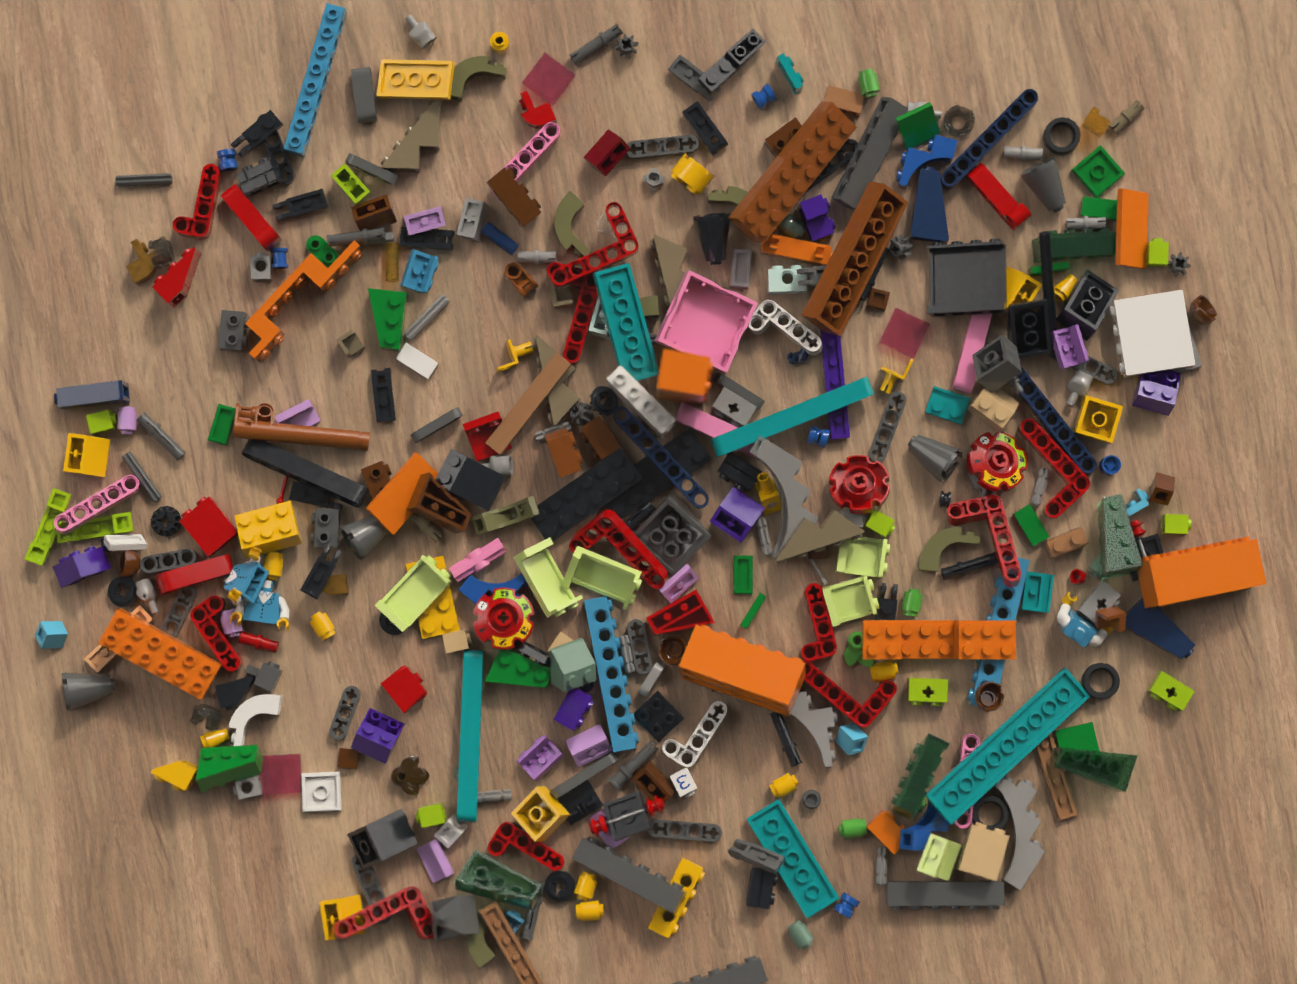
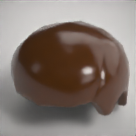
(1202, 310)
(129, 563)
(672, 650)
(989, 696)

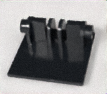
(658, 716)
(580, 802)

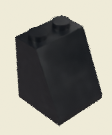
(382, 838)

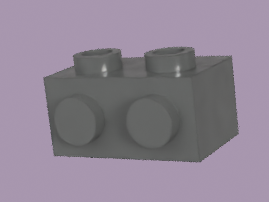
(233, 331)
(326, 528)

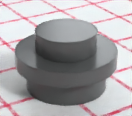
(811, 799)

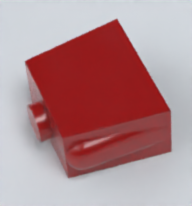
(405, 688)

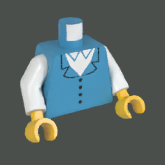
(246, 579)
(267, 608)
(1078, 627)

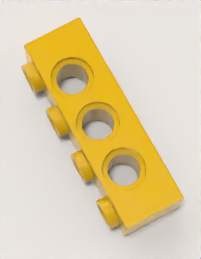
(684, 868)

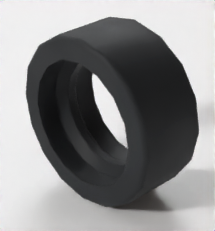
(1061, 150)
(1101, 666)
(991, 799)

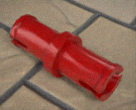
(258, 642)

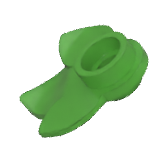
(854, 652)

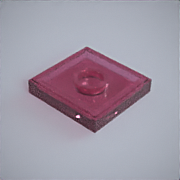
(548, 79)
(904, 333)
(281, 774)

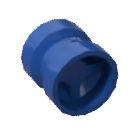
(765, 96)
(227, 160)
(813, 436)
(1113, 464)
(847, 904)

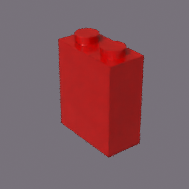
(209, 526)

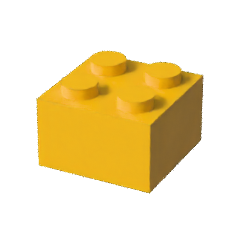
(1097, 420)
(540, 814)

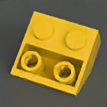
(1020, 287)
(86, 455)
(180, 774)
(337, 909)

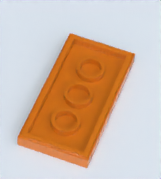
(1131, 228)
(392, 501)

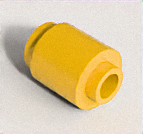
(499, 48)
(274, 564)
(322, 625)
(883, 671)
(784, 785)
(586, 886)
(589, 910)

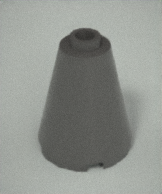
(1046, 184)
(935, 456)
(363, 535)
(85, 688)

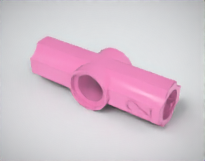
(477, 560)

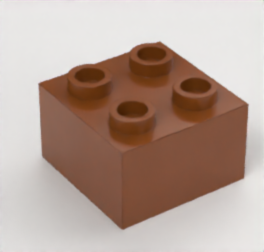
(562, 450)

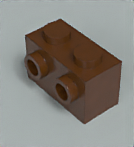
(780, 138)
(374, 213)
(600, 438)
(376, 477)
(653, 782)

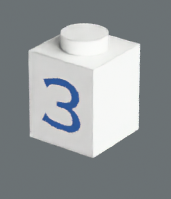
(683, 782)

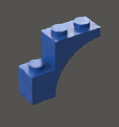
(940, 150)
(475, 589)
(917, 835)

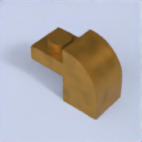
(143, 268)
(336, 584)

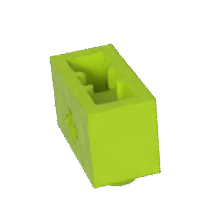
(351, 185)
(917, 685)
(1181, 695)
(431, 815)

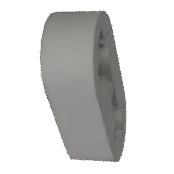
(651, 679)

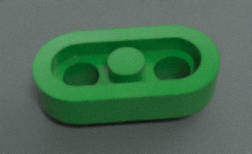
(322, 250)

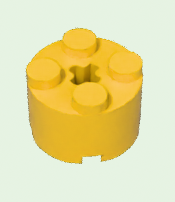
(692, 174)

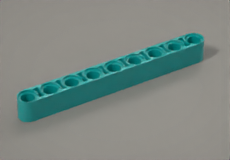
(792, 416)
(470, 736)

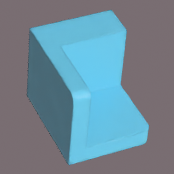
(51, 634)
(851, 739)

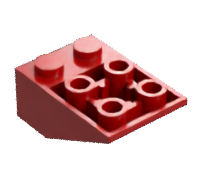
(177, 281)

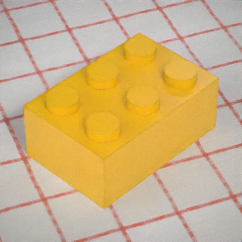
(268, 528)

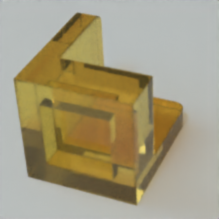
(1095, 122)

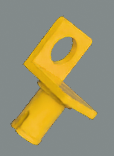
(514, 353)
(892, 376)
(767, 493)

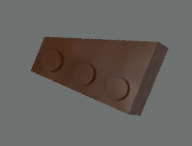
(514, 196)
(437, 505)

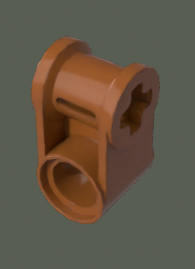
(520, 280)

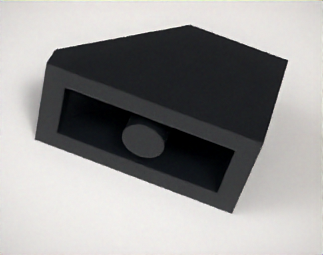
(233, 692)

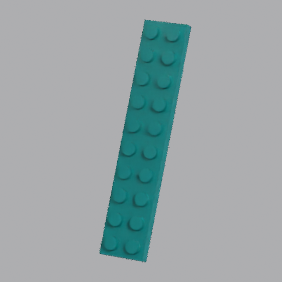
(1007, 746)

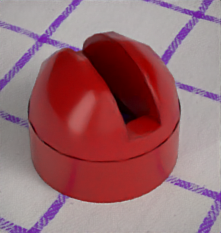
(1073, 575)

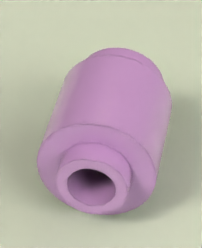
(126, 420)
(230, 629)

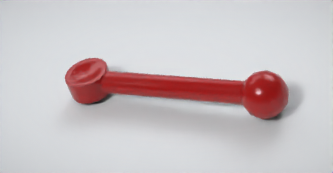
(280, 499)

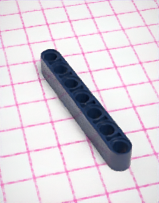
(996, 133)
(1059, 425)
(658, 448)

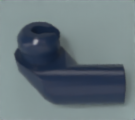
(798, 357)

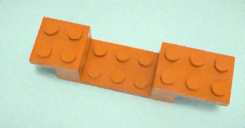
(318, 274)
(938, 639)

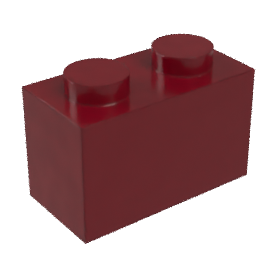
(606, 152)

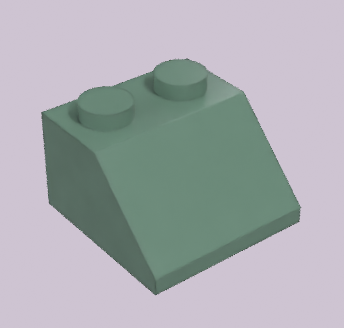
(572, 665)

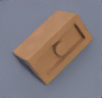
(846, 101)

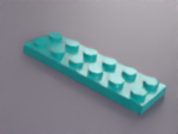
(626, 321)
(800, 867)

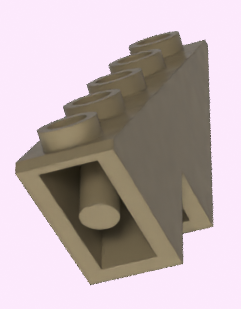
(422, 136)
(669, 261)
(561, 397)
(811, 537)

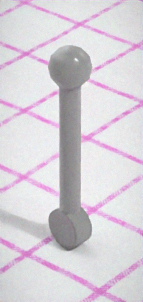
(817, 570)

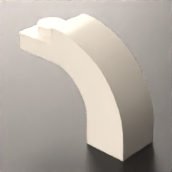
(247, 710)

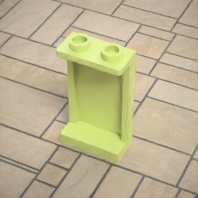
(603, 576)
(546, 579)
(414, 593)

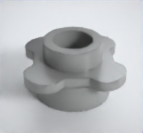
(653, 174)

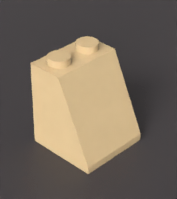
(994, 407)
(982, 852)

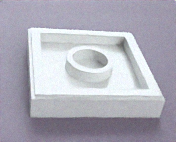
(321, 791)

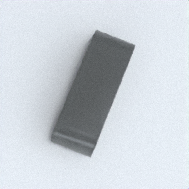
(364, 94)
(159, 560)

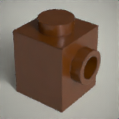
(1162, 488)

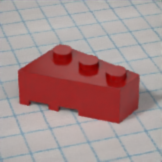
(680, 615)

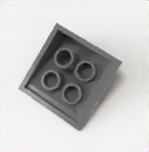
(672, 533)

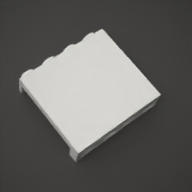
(1152, 333)
(640, 401)

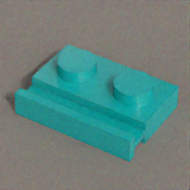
(786, 66)
(947, 405)
(1037, 592)

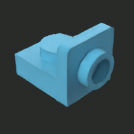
(1135, 506)

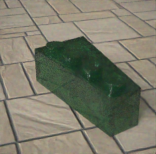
(1078, 245)
(1116, 539)
(1099, 767)
(919, 776)
(497, 882)

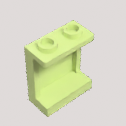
(863, 557)
(850, 600)
(939, 857)

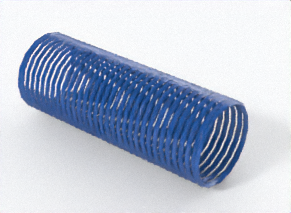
(509, 244)

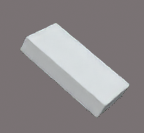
(417, 361)
(125, 542)

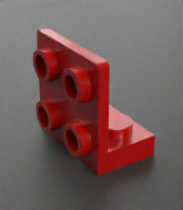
(478, 433)

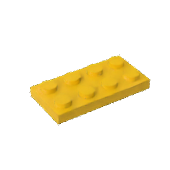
(415, 79)
(441, 614)

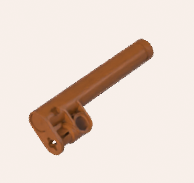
(253, 425)

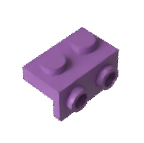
(1069, 347)
(540, 757)

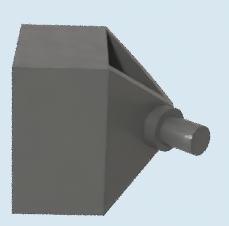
(998, 365)
(454, 917)

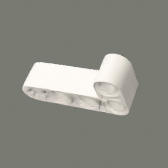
(788, 330)
(699, 731)

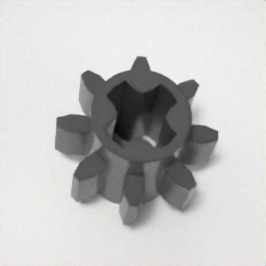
(625, 40)
(900, 247)
(1173, 268)
(581, 414)

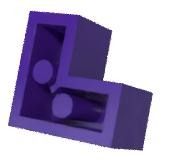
(815, 217)
(81, 566)

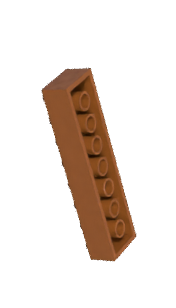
(792, 172)
(854, 258)

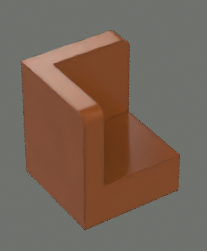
(1111, 617)

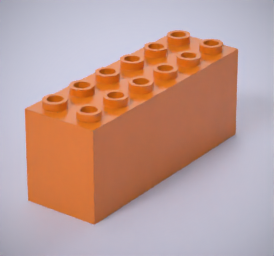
(684, 377)
(1201, 571)
(160, 653)
(742, 670)

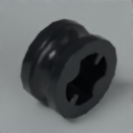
(945, 499)

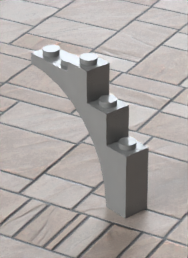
(793, 494)
(817, 723)
(1024, 853)

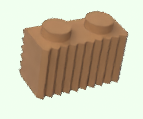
(1066, 542)

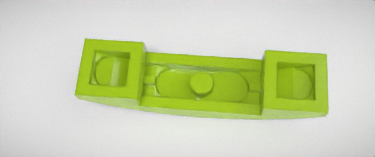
(98, 528)
(46, 533)

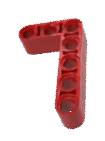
(601, 254)
(581, 308)
(1057, 466)
(996, 532)
(622, 545)
(843, 696)
(385, 911)

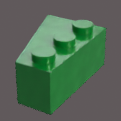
(389, 317)
(518, 670)
(227, 764)

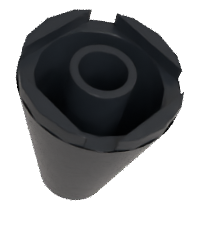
(713, 235)

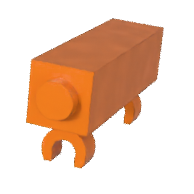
(797, 250)

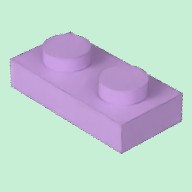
(679, 583)

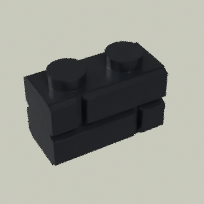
(260, 177)
(739, 472)
(760, 888)

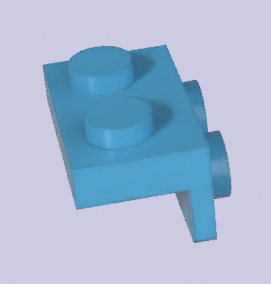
(419, 271)

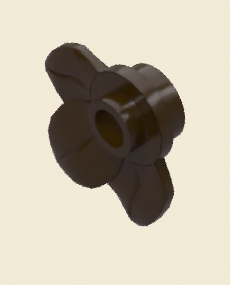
(412, 775)

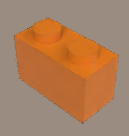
(886, 830)

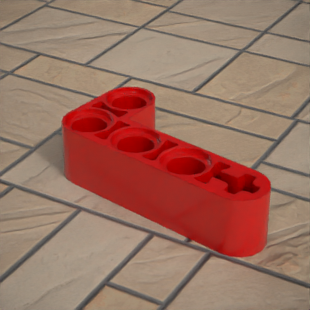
(998, 197)
(202, 201)
(251, 217)
(194, 574)
(816, 621)
(219, 636)
(528, 849)

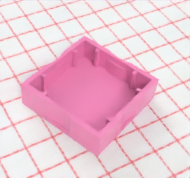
(706, 320)

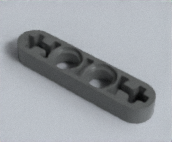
(662, 150)
(1082, 367)
(885, 426)
(179, 620)
(583, 775)
(684, 833)
(368, 889)

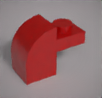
(535, 116)

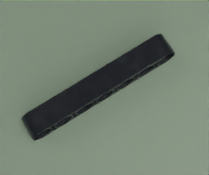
(305, 472)

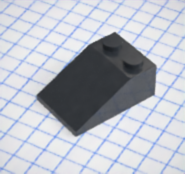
(1087, 304)
(1029, 328)
(470, 480)

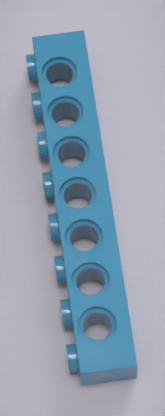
(315, 80)
(1011, 607)
(619, 742)

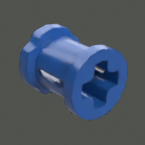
(279, 258)

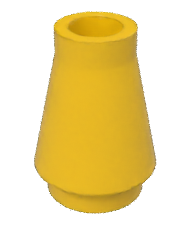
(1064, 288)
(214, 738)

